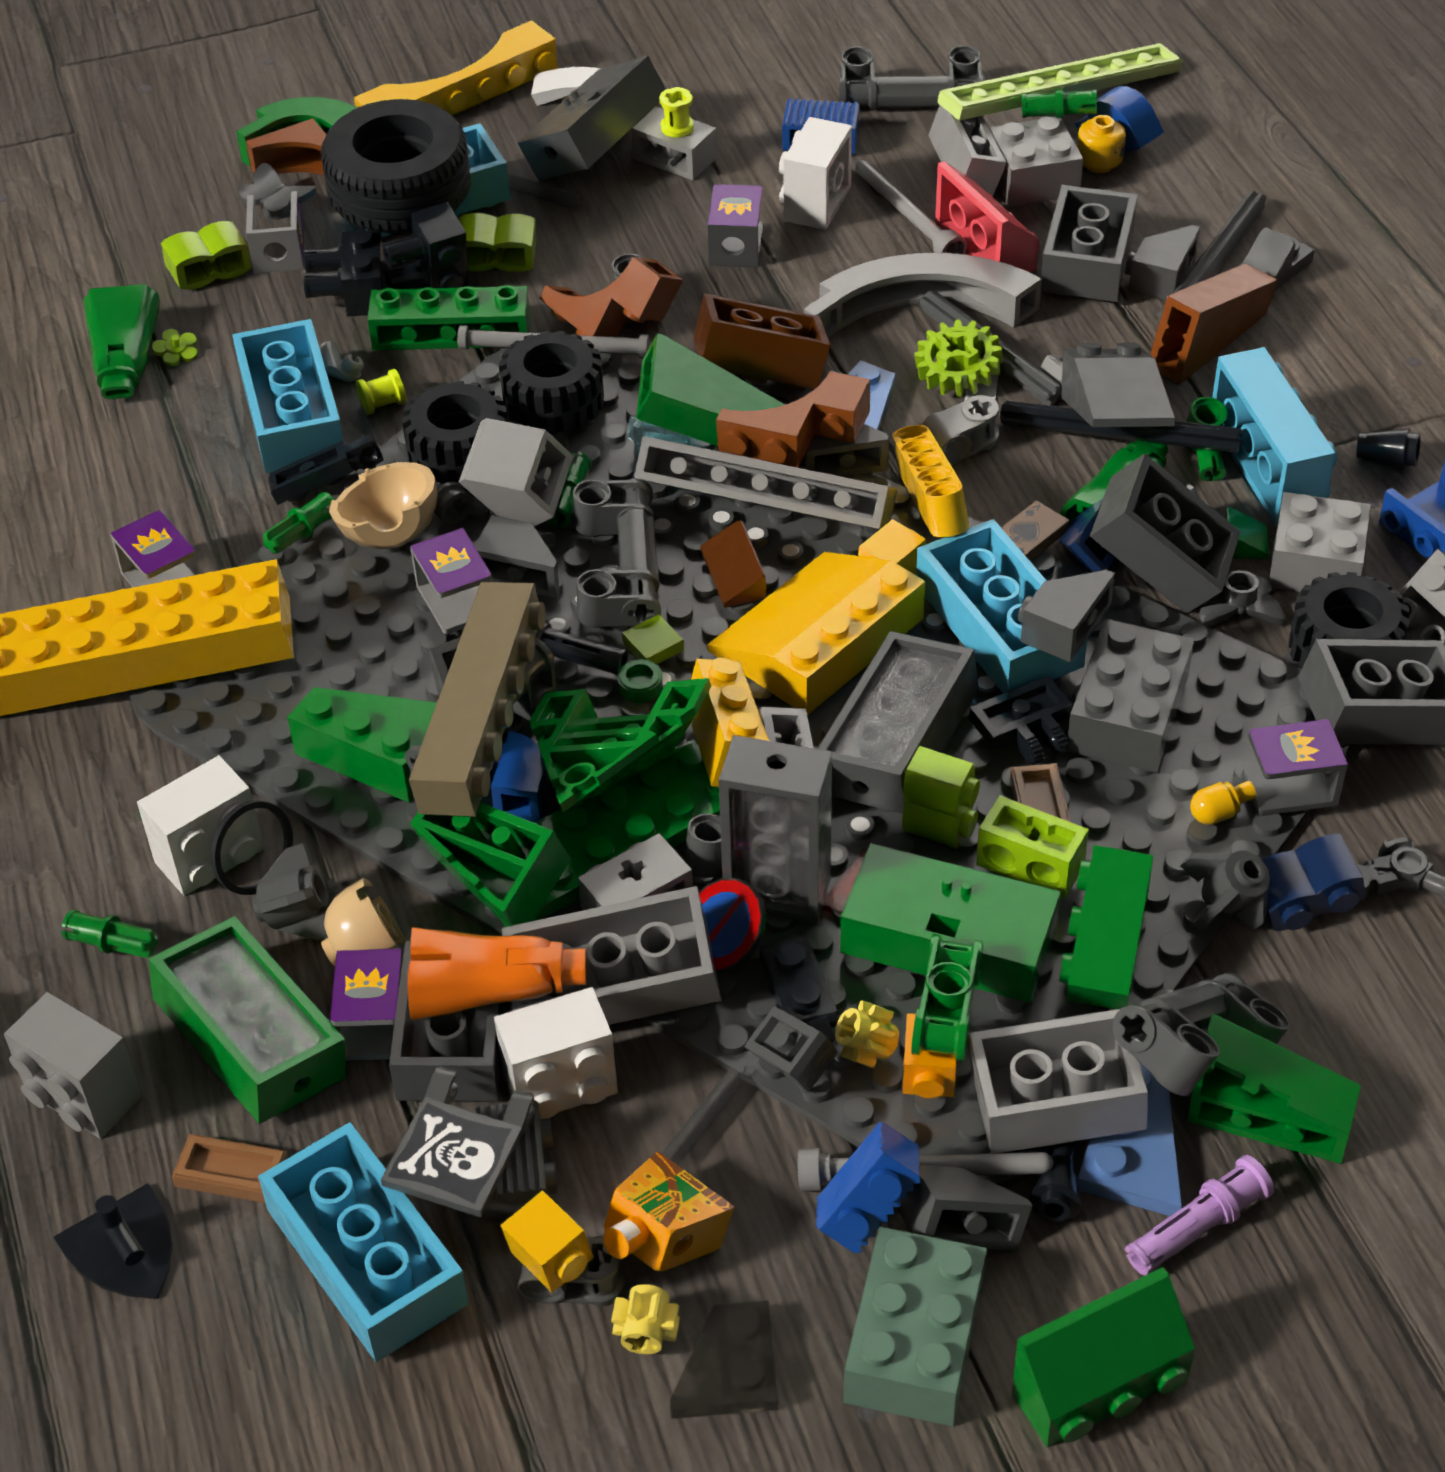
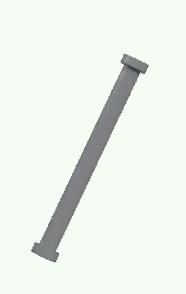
(504, 339)

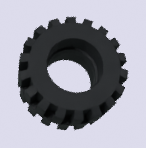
(552, 381)
(444, 423)
(1346, 609)

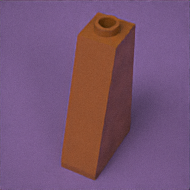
(1208, 318)

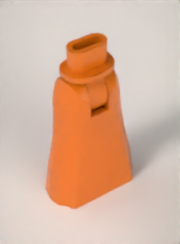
(471, 970)

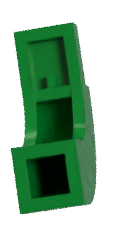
(288, 113)

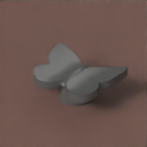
(271, 194)
(1242, 594)

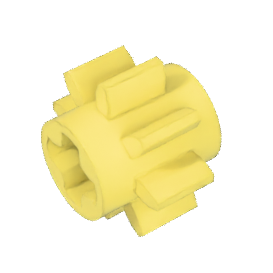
(867, 1034)
(645, 1319)

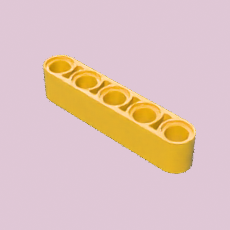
(930, 481)

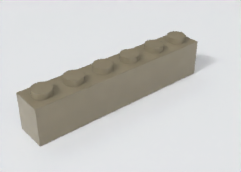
(477, 700)

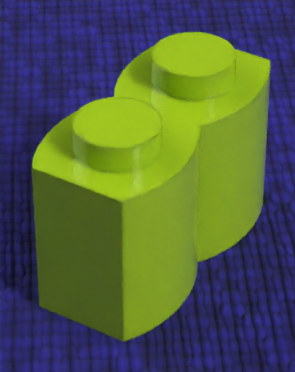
(499, 242)
(205, 255)
(940, 797)

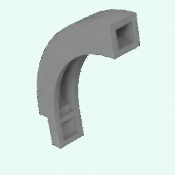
(903, 279)

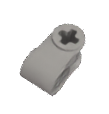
(961, 431)

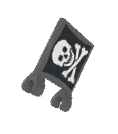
(456, 1153)

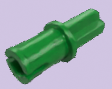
(298, 524)
(109, 934)

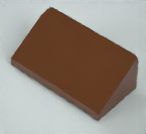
(734, 566)

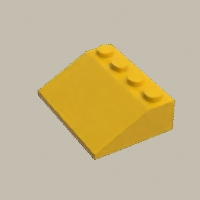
(822, 626)

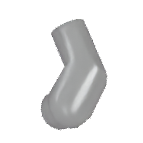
(342, 369)

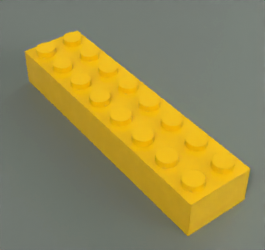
(144, 636)

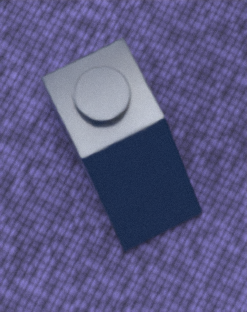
(1082, 546)

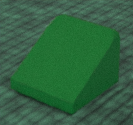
(1252, 538)

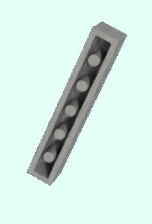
(765, 483)

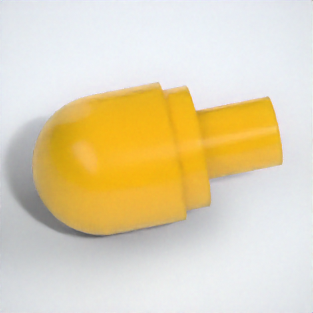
(1220, 801)

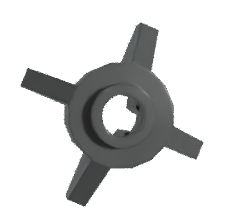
(1230, 886)
(292, 897)

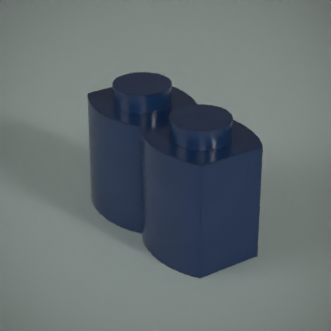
(1312, 882)

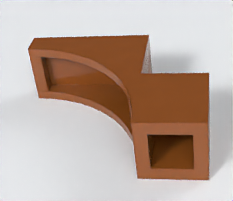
(289, 149)
(639, 293)
(785, 432)

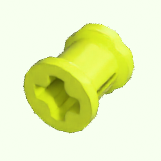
(676, 112)
(381, 391)

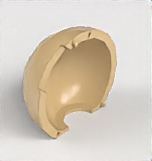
(387, 505)

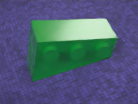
(361, 735)
(498, 858)
(1107, 927)
(1273, 1095)

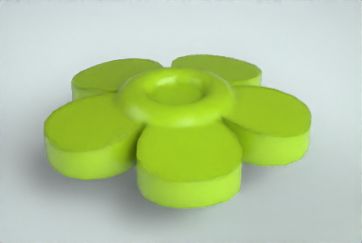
(174, 348)

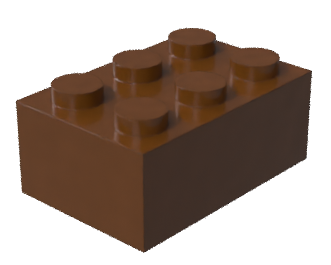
(762, 342)

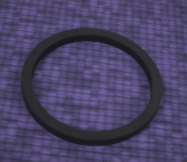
(222, 830)

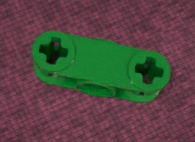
(947, 998)

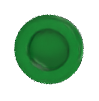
(639, 681)

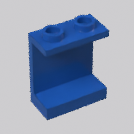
(1417, 519)

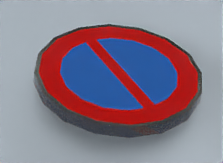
(734, 921)

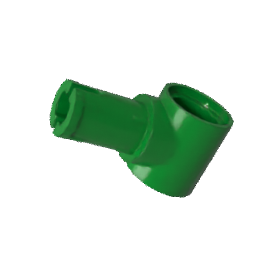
(1210, 412)

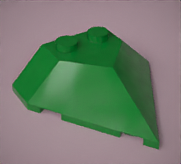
(595, 753)

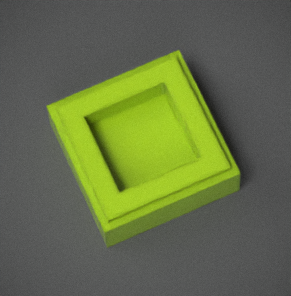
(653, 640)

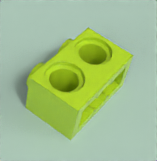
(1031, 846)

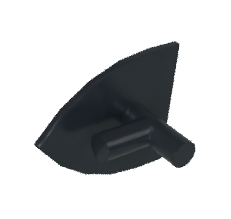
(122, 1244)

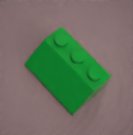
(1103, 1359)

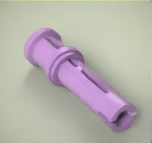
(1217, 1203)

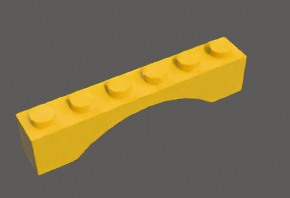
(509, 64)

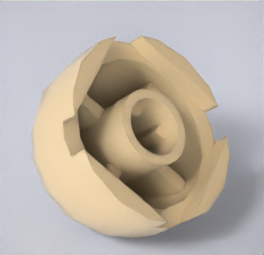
(359, 922)

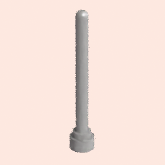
(943, 240)
(819, 1168)

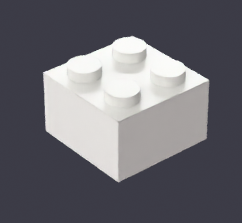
(816, 173)
(184, 820)
(558, 1052)

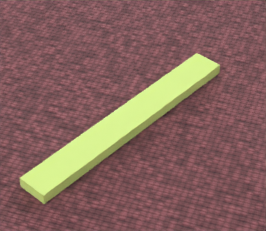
(1082, 75)

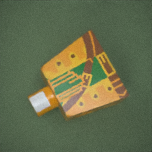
(665, 1216)

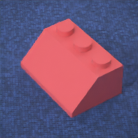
(982, 221)

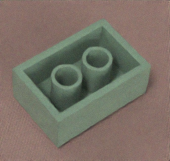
(915, 1326)

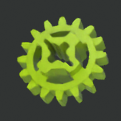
(958, 357)

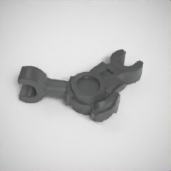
(1400, 868)

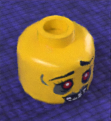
(1101, 143)

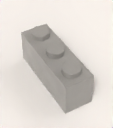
(968, 148)

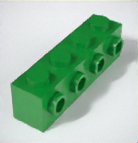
(433, 315)

